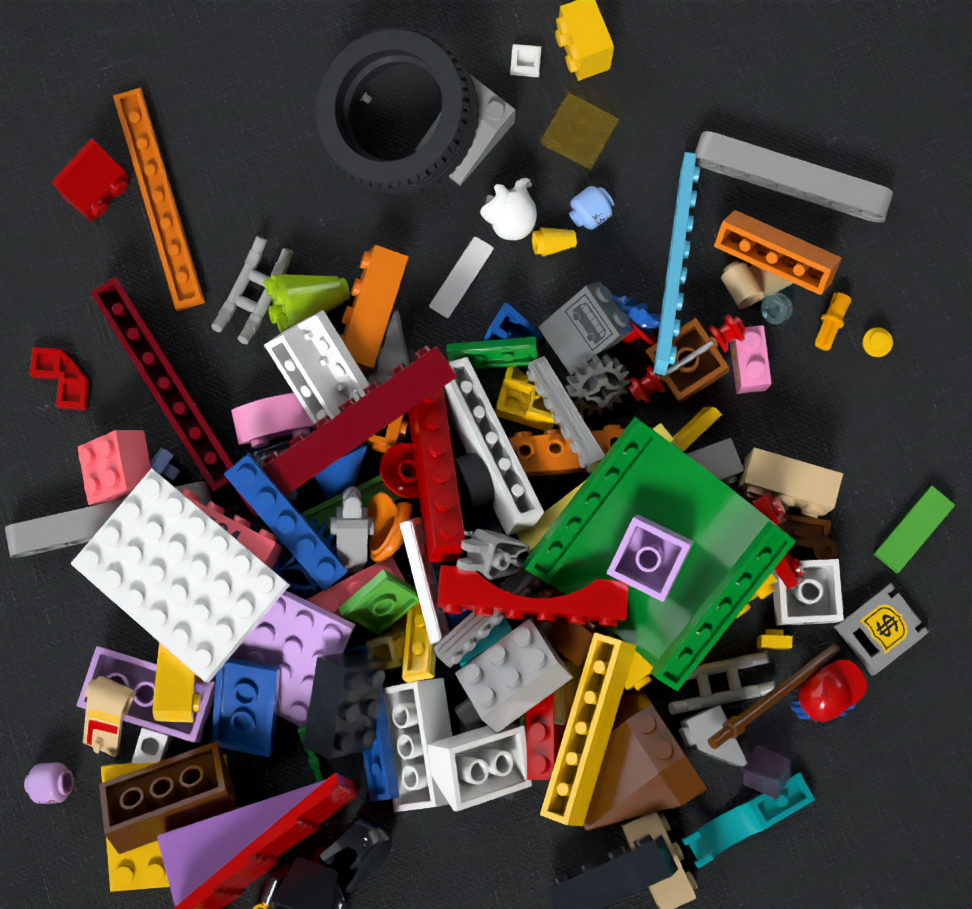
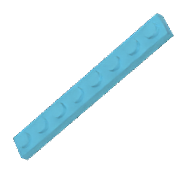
(676, 273)

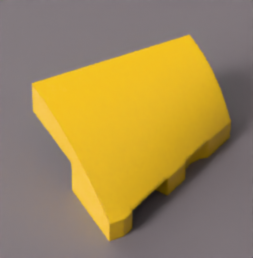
(521, 403)

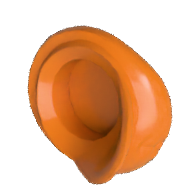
(387, 530)

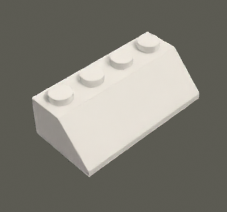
(416, 717)

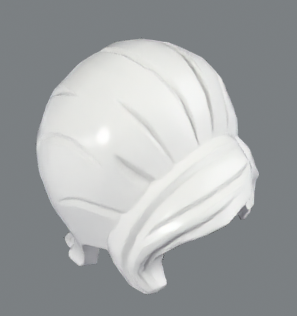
(511, 211)

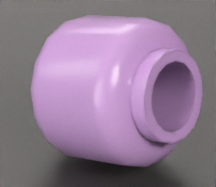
(49, 783)

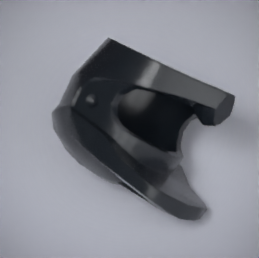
(371, 847)

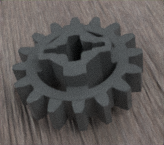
(598, 384)

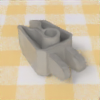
(352, 530)
(492, 554)

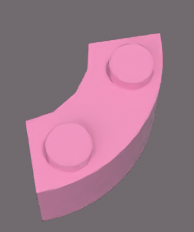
(270, 419)

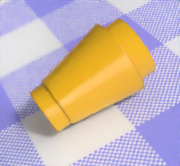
(551, 240)

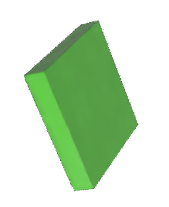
(380, 602)

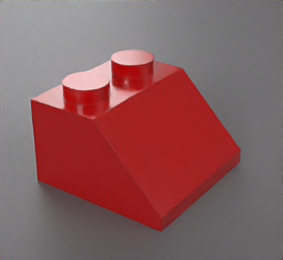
(91, 181)

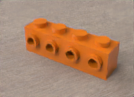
(777, 252)
(372, 304)
(551, 452)

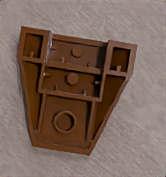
(640, 767)

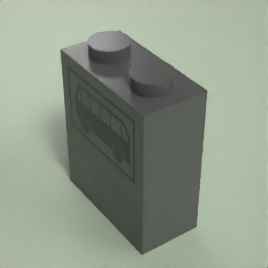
(586, 326)

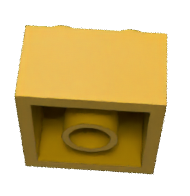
(584, 38)

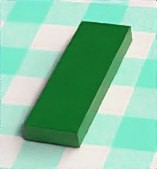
(495, 352)

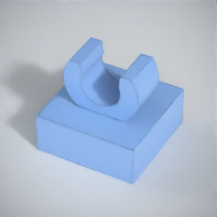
(161, 464)

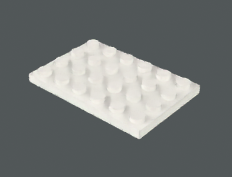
(180, 575)

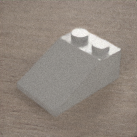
(494, 121)

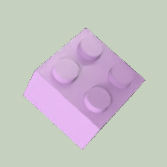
(650, 557)

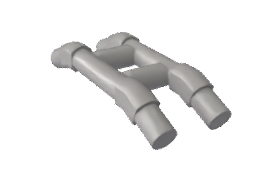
(236, 299)
(735, 693)

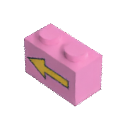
(751, 361)

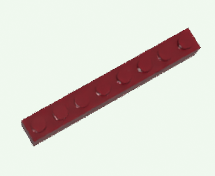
(164, 384)
(358, 420)

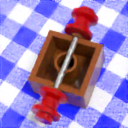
(695, 363)

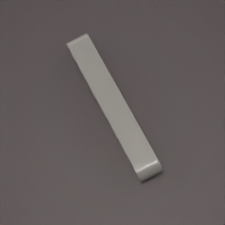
(793, 177)
(73, 526)

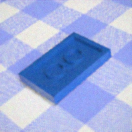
(246, 706)

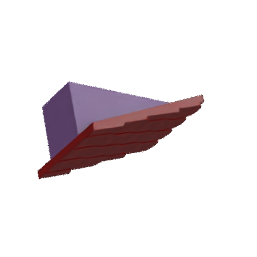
(226, 853)

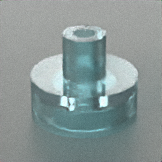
(776, 308)

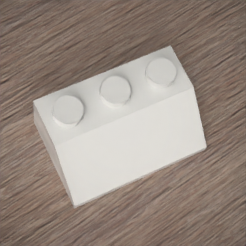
(480, 765)

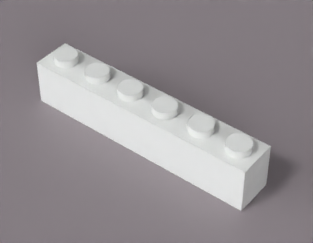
(483, 435)

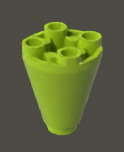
(303, 295)

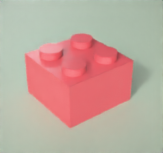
(113, 465)

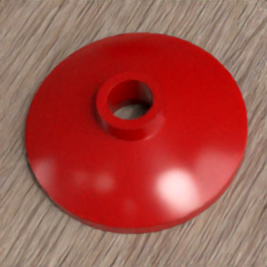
(394, 463)

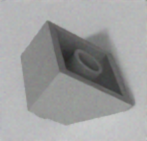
(703, 725)

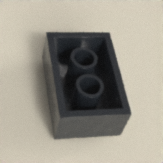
(344, 703)

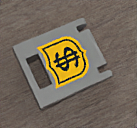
(887, 624)

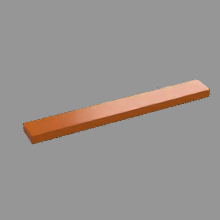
(159, 199)

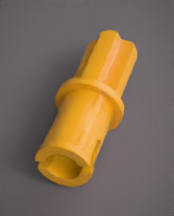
(832, 320)

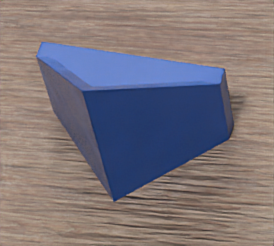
(510, 325)
(341, 473)

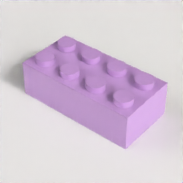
(141, 677)

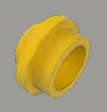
(877, 342)

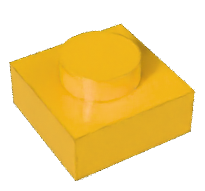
(774, 640)

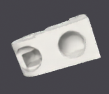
(151, 746)

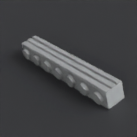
(565, 414)
(473, 627)

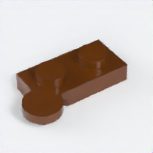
(811, 534)

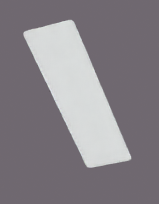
(461, 277)

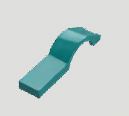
(747, 820)

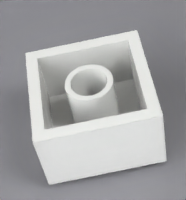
(813, 601)

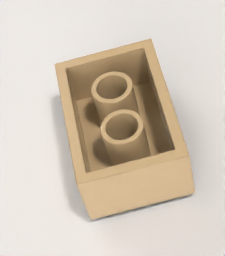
(794, 482)

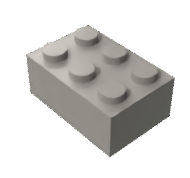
(513, 675)

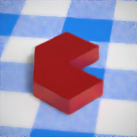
(72, 384)

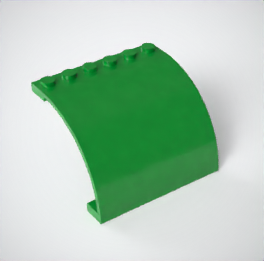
(725, 567)

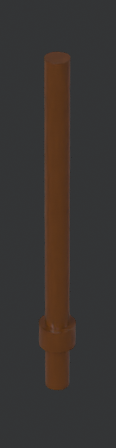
(736, 724)

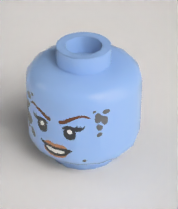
(591, 207)

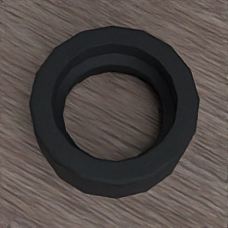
(473, 483)

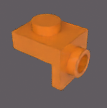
(395, 431)

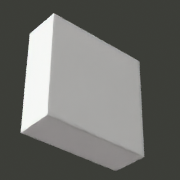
(525, 60)

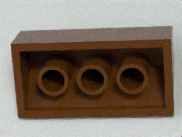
(166, 797)

